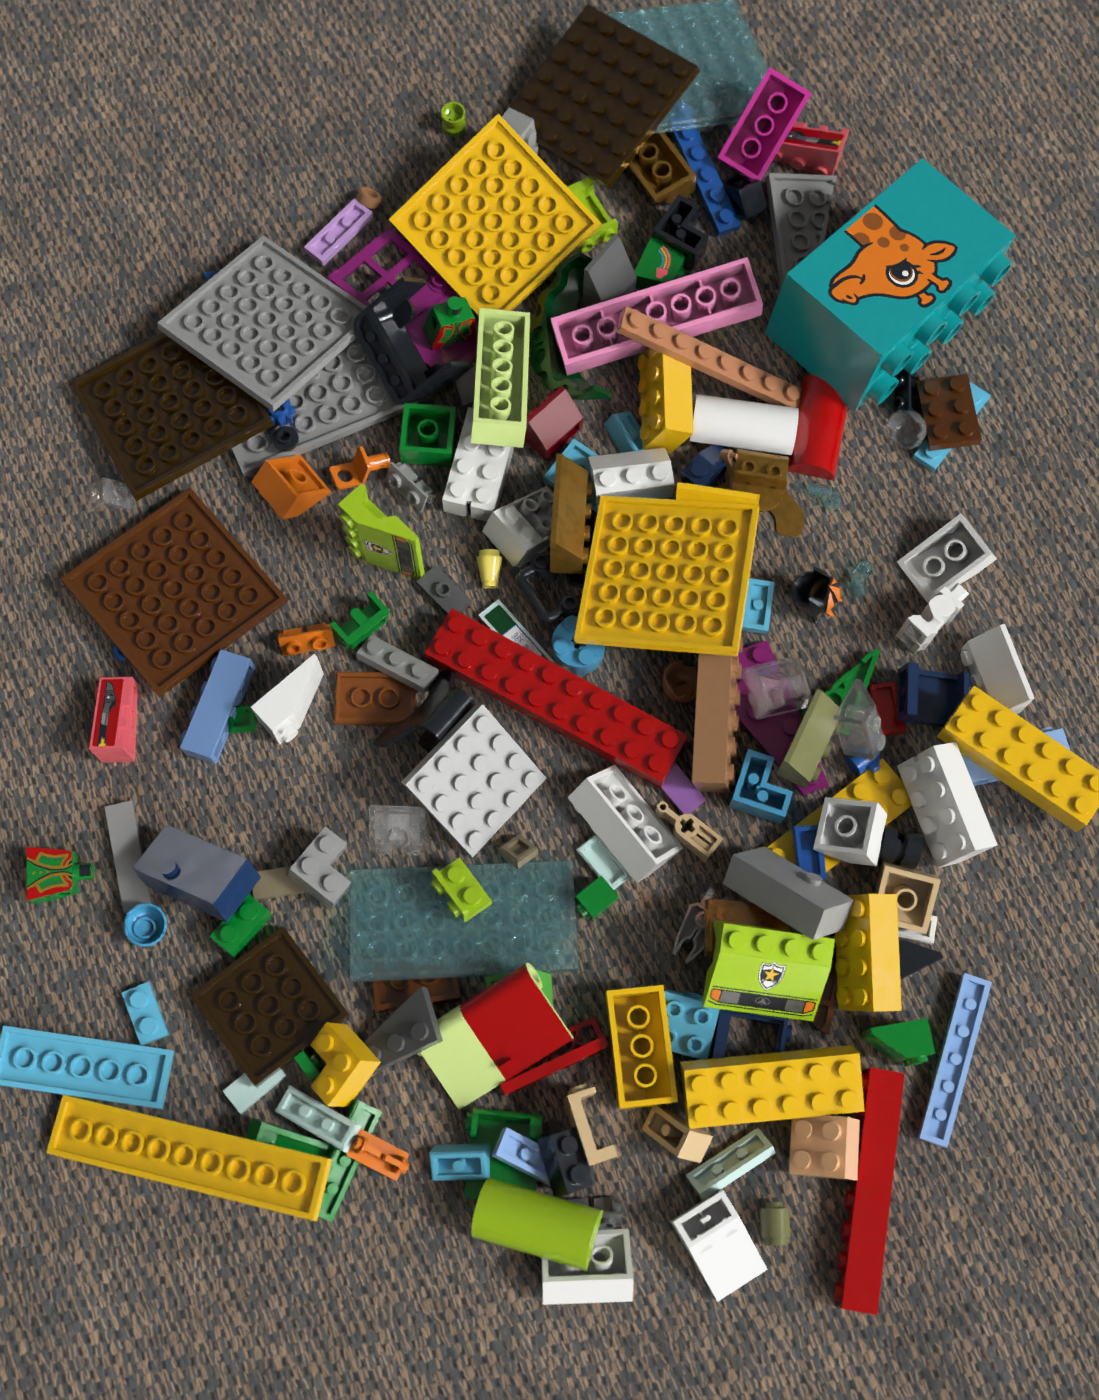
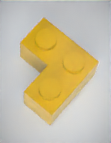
(347, 1064)

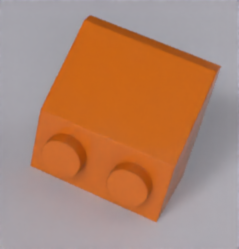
(289, 485)

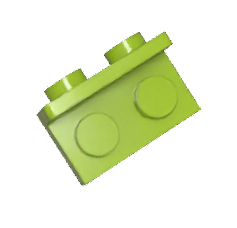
(461, 889)

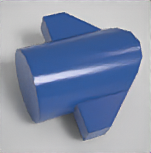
(859, 765)

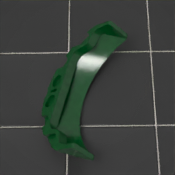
(558, 299)

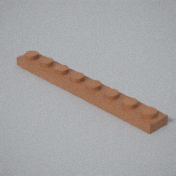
(707, 359)

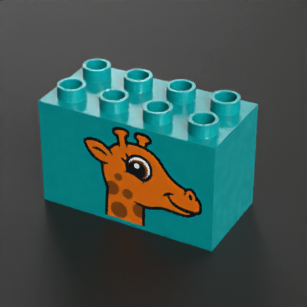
(890, 285)

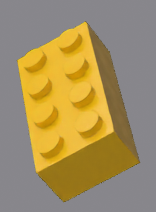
(665, 401)
(869, 955)

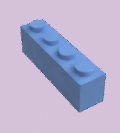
(219, 695)

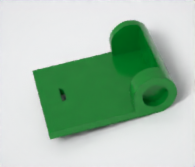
(486, 1128)

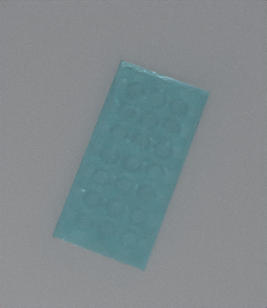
(409, 933)

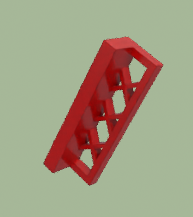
(560, 1062)

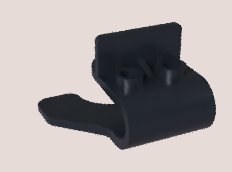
(436, 715)

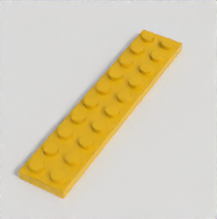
(190, 1157)

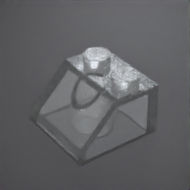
(859, 724)
(398, 829)

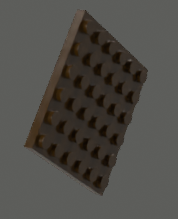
(602, 94)
(165, 413)

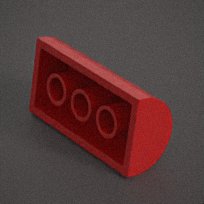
(818, 429)

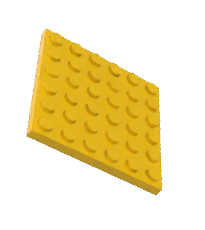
(495, 220)
(668, 575)

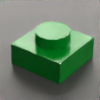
(309, 1064)

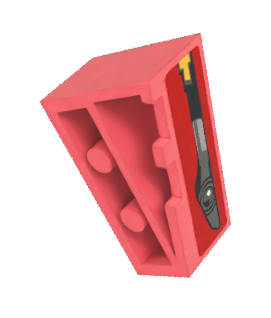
(812, 149)
(115, 720)

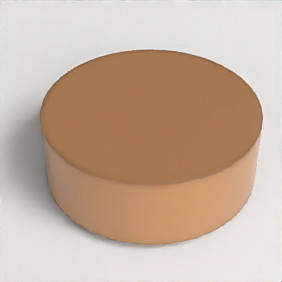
(368, 197)

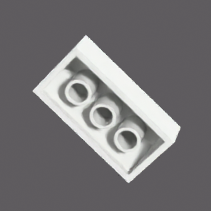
(625, 822)

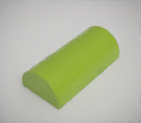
(536, 1223)

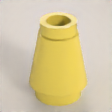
(489, 567)

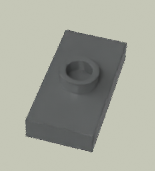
(443, 590)

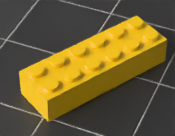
(1024, 758)
(772, 1086)

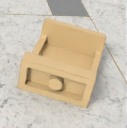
(578, 1119)

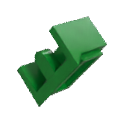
(362, 623)

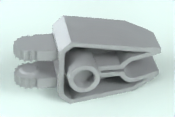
(693, 923)

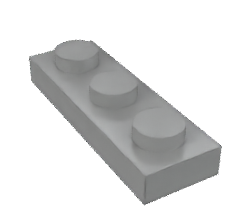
(397, 664)

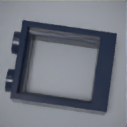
(783, 1031)

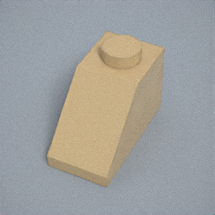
(674, 1134)

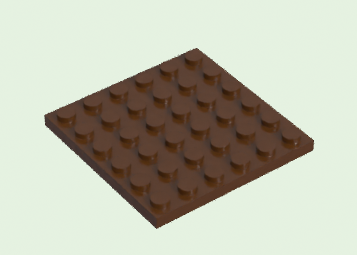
(174, 591)

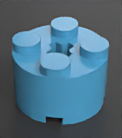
(577, 661)

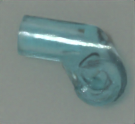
(827, 494)
(858, 576)

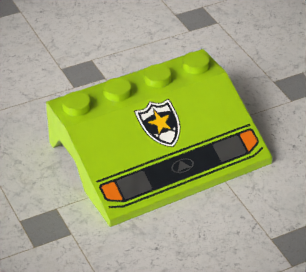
(379, 538)
(767, 971)

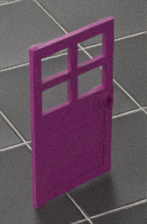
(433, 293)

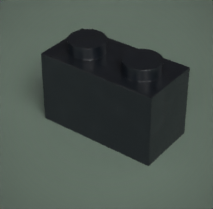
(565, 1162)

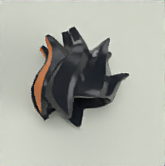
(815, 593)

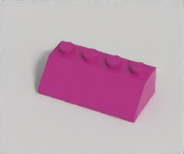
(764, 125)

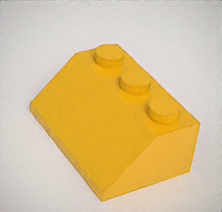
(695, 492)

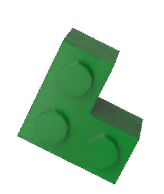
(242, 926)

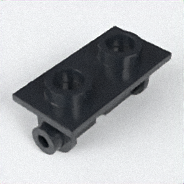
(904, 390)

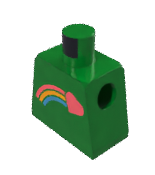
(659, 265)

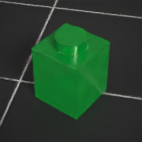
(595, 899)

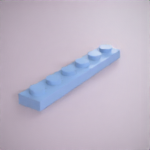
(954, 1060)

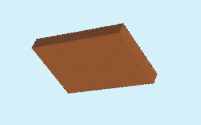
(371, 699)

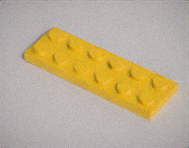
(878, 787)

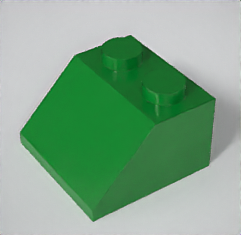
(902, 1041)

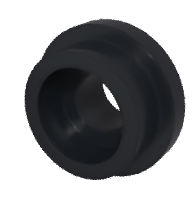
(285, 445)

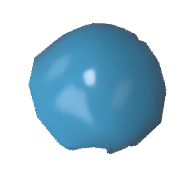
(138, 924)

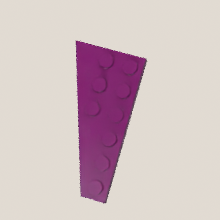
(772, 732)

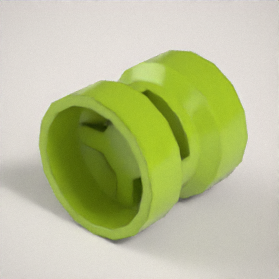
(453, 119)

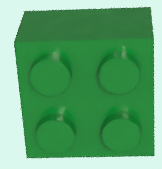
(428, 435)

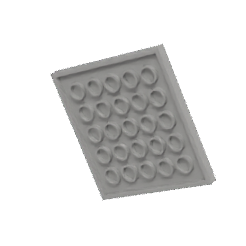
(265, 322)

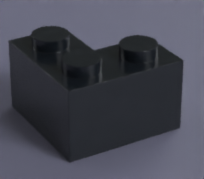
(678, 231)

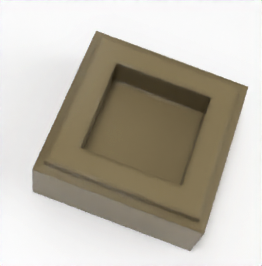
(518, 851)

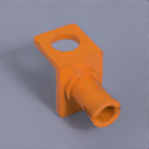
(359, 468)

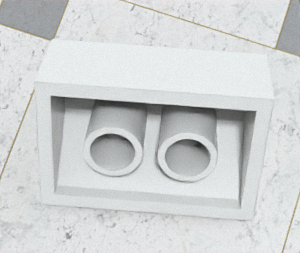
(632, 474)
(997, 668)
(606, 1279)

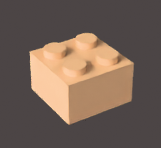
(824, 1147)

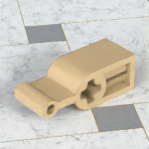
(699, 840)

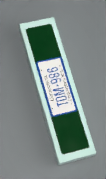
(503, 622)

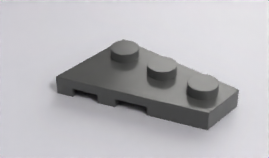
(406, 1031)

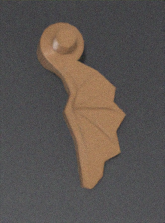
(727, 456)

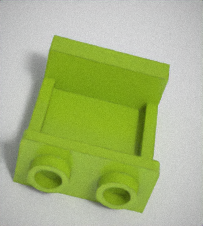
(585, 193)

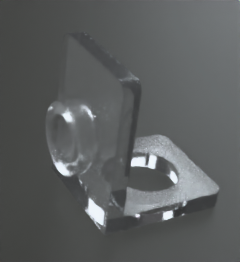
(111, 493)

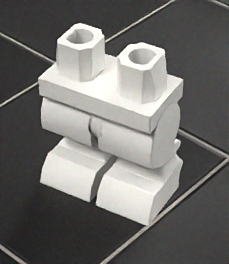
(921, 629)

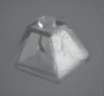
(776, 687)

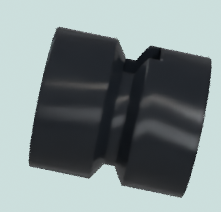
(901, 847)

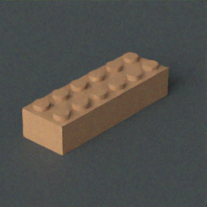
(716, 722)

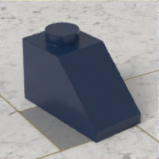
(705, 467)

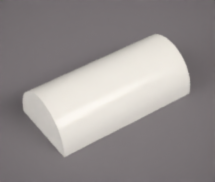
(744, 424)

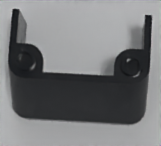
(392, 350)

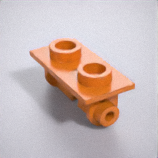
(295, 641)
(378, 1155)

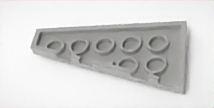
(798, 215)

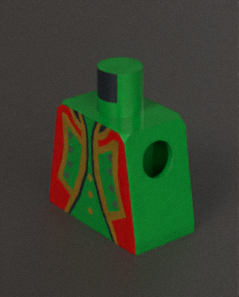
(449, 323)
(54, 874)

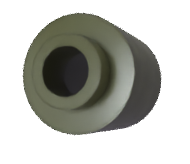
(775, 1224)

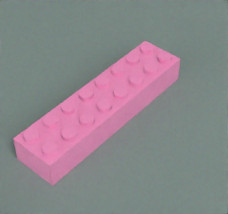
(687, 304)

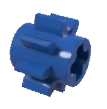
(282, 415)

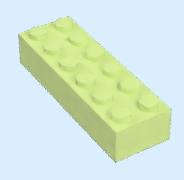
(501, 378)

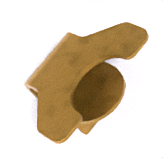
(767, 476)

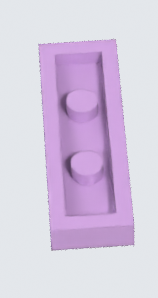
(338, 232)

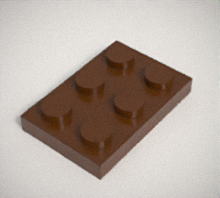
(948, 412)

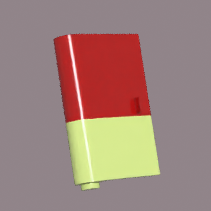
(495, 1036)

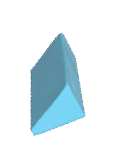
(624, 431)
(460, 1162)

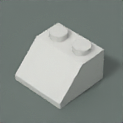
(851, 830)

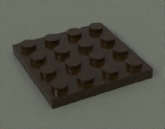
(268, 1006)

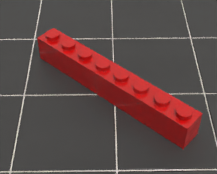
(870, 1194)

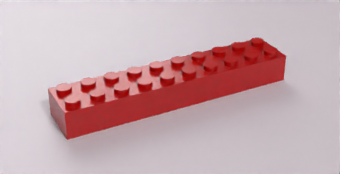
(556, 698)

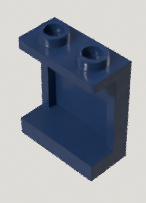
(929, 695)

